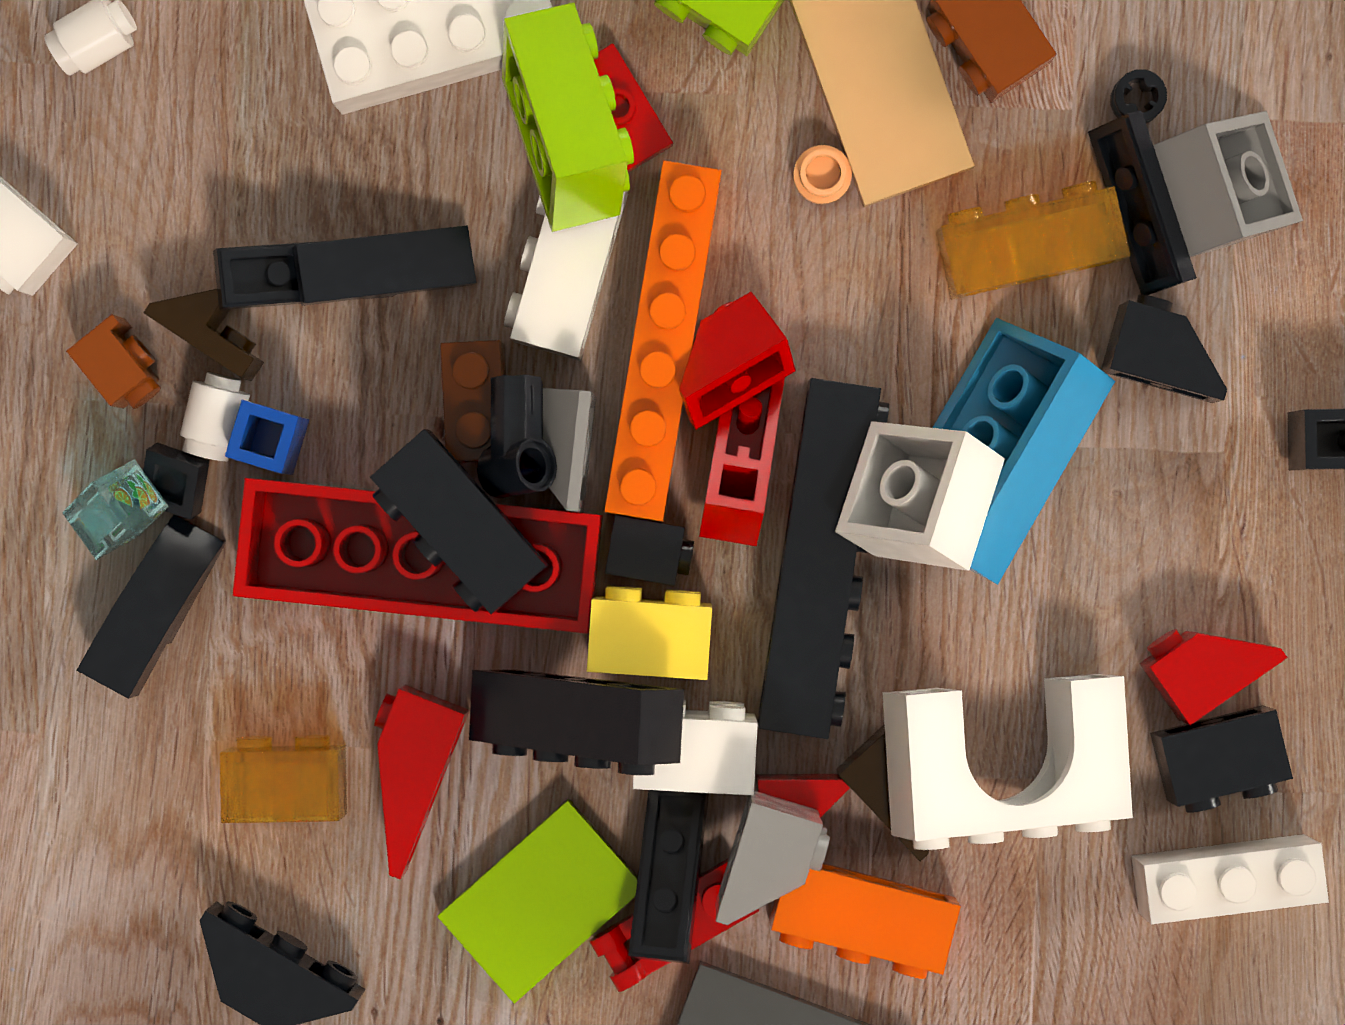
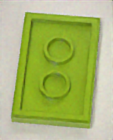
(541, 901)

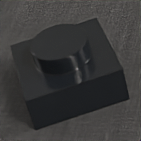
(178, 478)

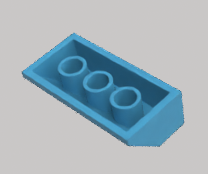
(1032, 409)

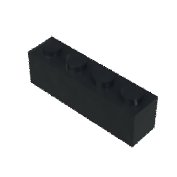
(577, 718)

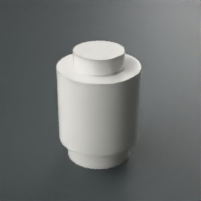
(91, 35)
(211, 415)

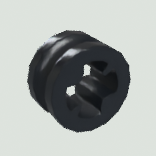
(1147, 82)

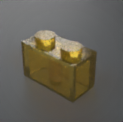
(283, 781)

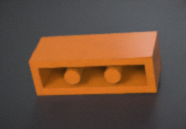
(869, 919)

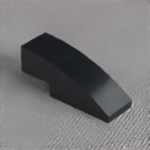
(151, 607)

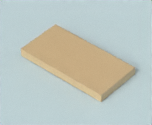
(883, 94)

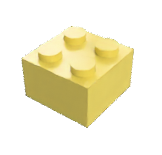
(649, 634)

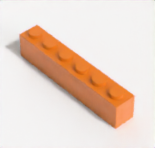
(663, 340)

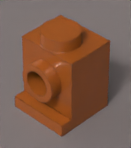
(116, 364)

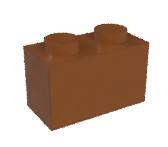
(994, 40)

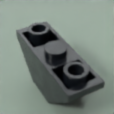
(270, 973)

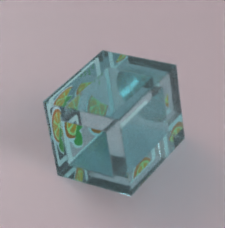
(115, 509)

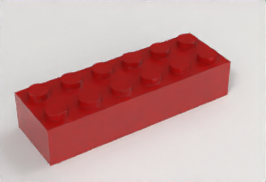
(350, 554)

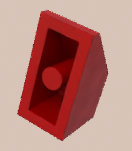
(733, 359)
(1204, 670)

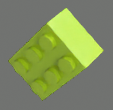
(565, 116)

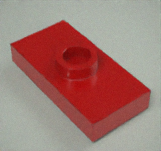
(632, 109)

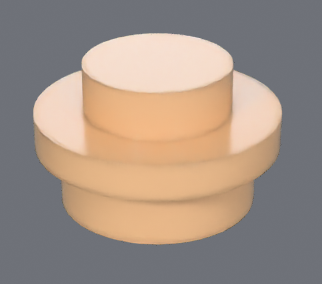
(822, 174)

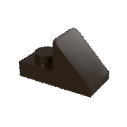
(197, 320)

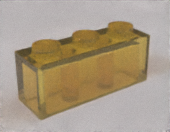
(1031, 240)

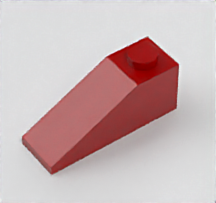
(742, 469)
(413, 759)

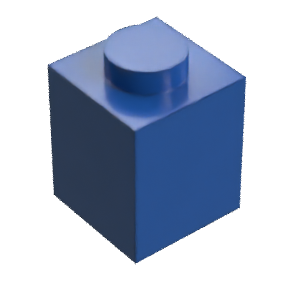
(267, 437)

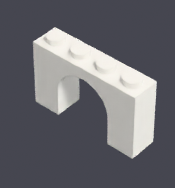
(1079, 783)

